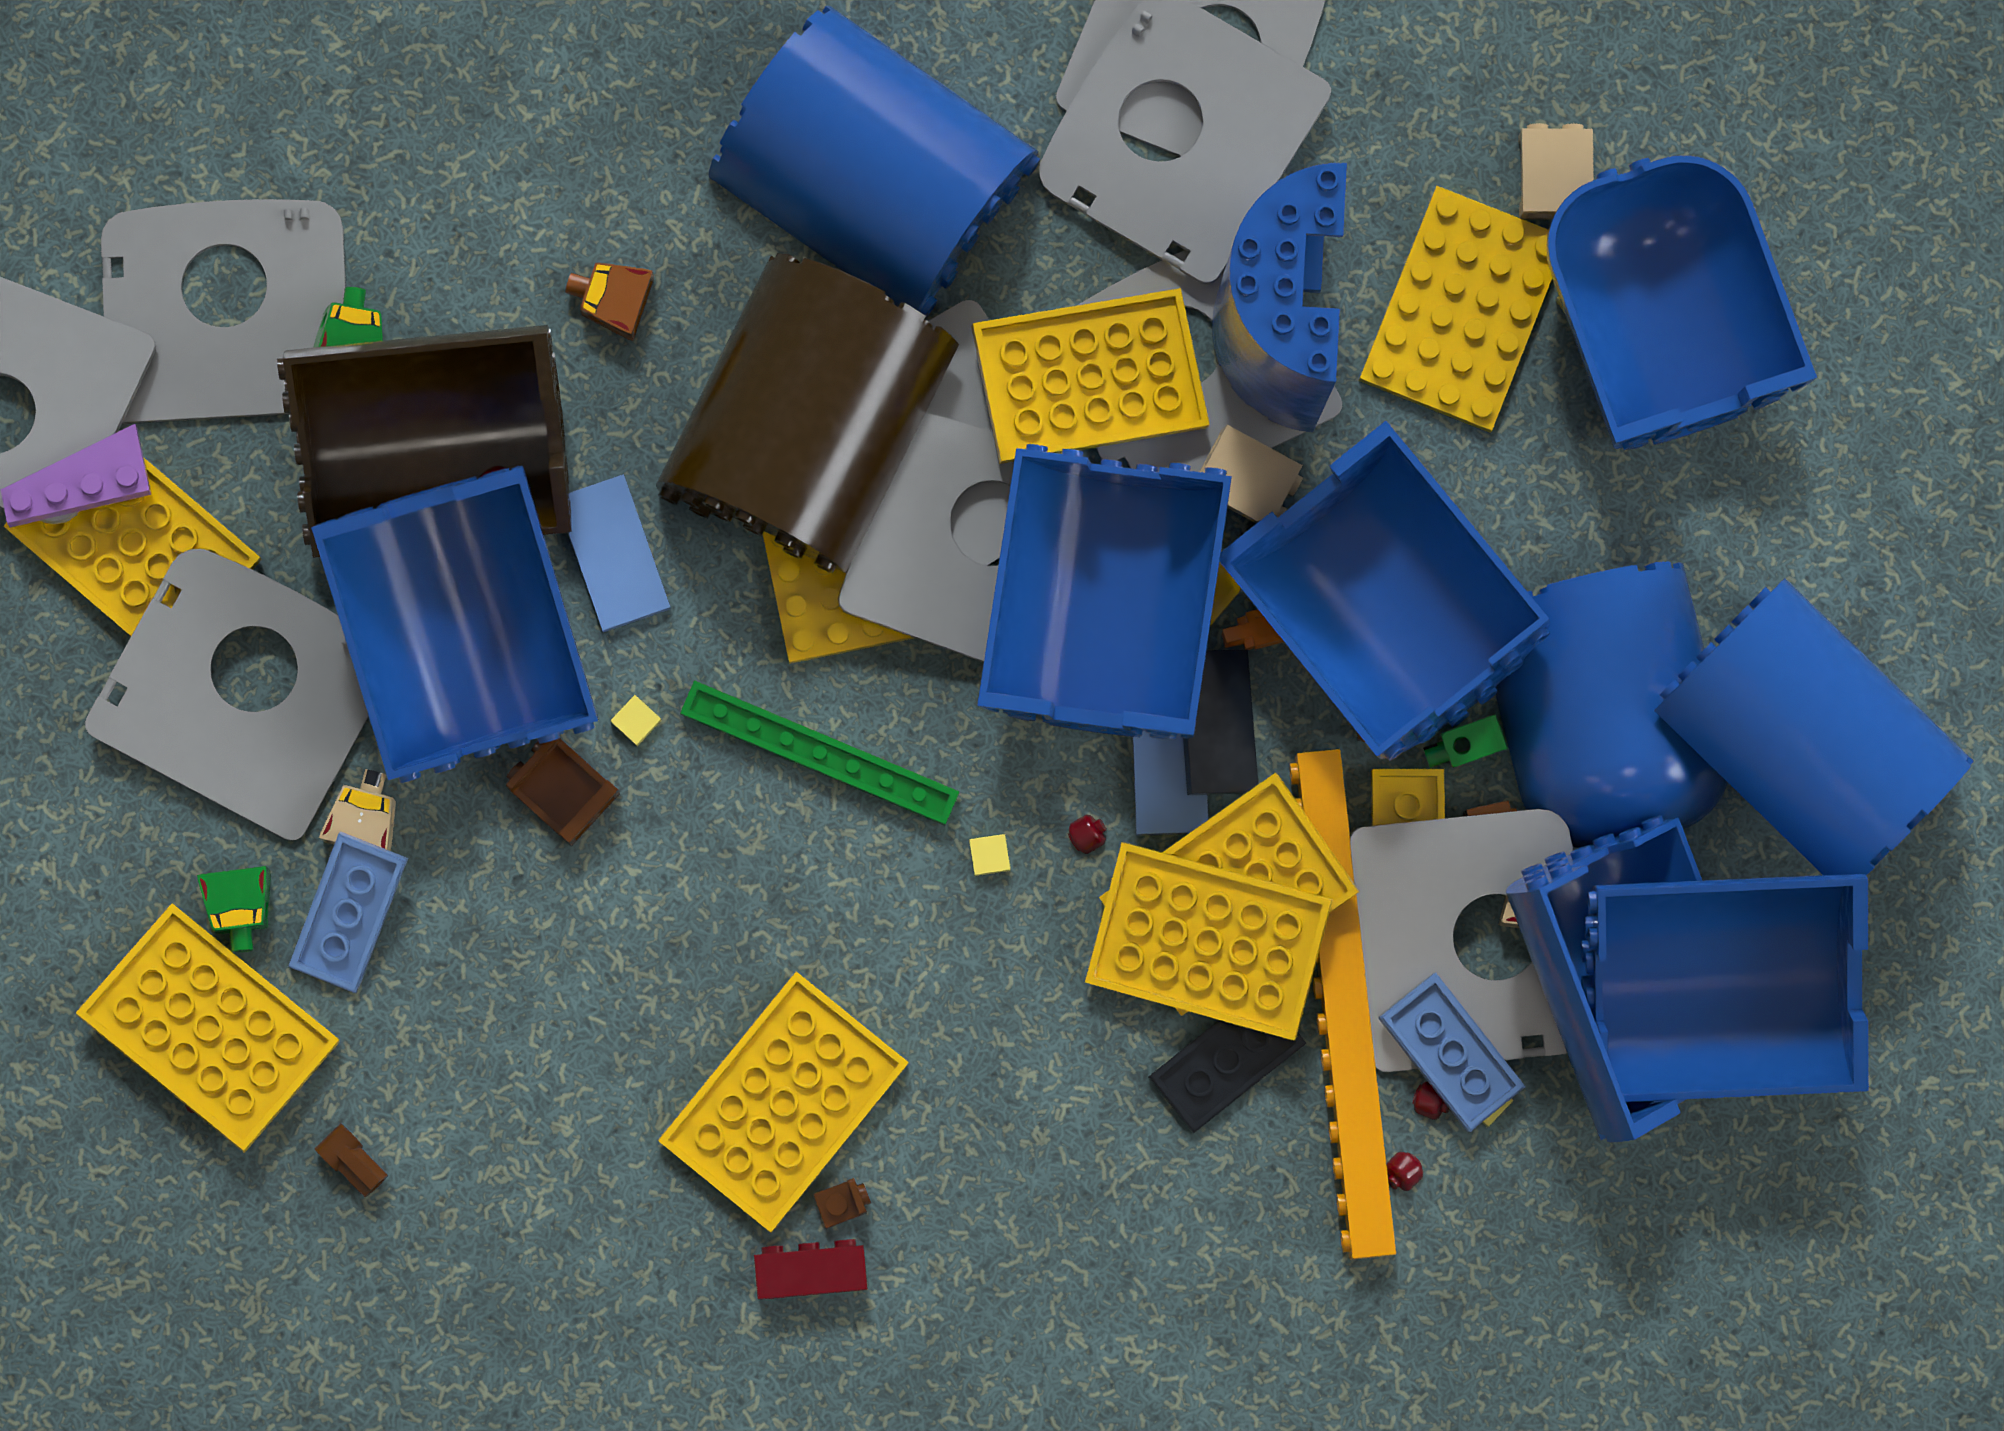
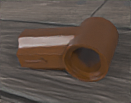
(346, 1154)

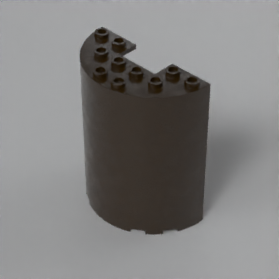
(808, 411)
(425, 415)

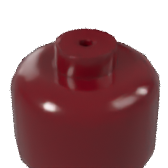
(1087, 834)
(1428, 1102)
(1404, 1171)

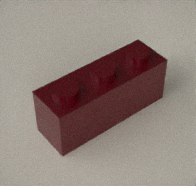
(810, 1270)

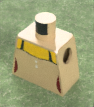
(362, 813)

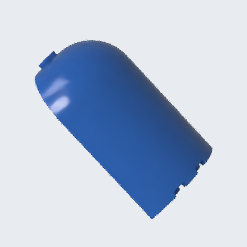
(1673, 299)
(1587, 700)

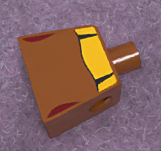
(613, 296)

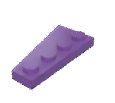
(88, 479)

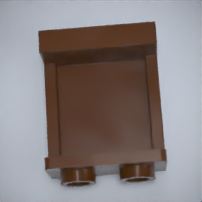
(561, 789)

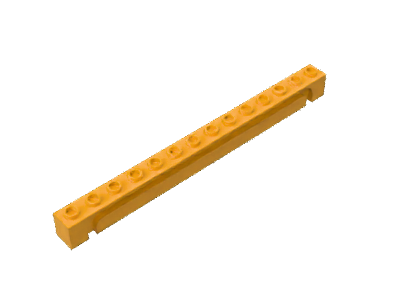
(1347, 1028)

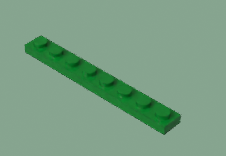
(819, 753)

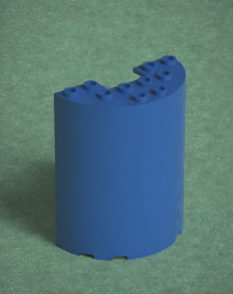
(869, 160)
(1264, 339)
(1104, 594)
(1388, 596)
(455, 623)
(1812, 733)
(1550, 915)
(1730, 985)

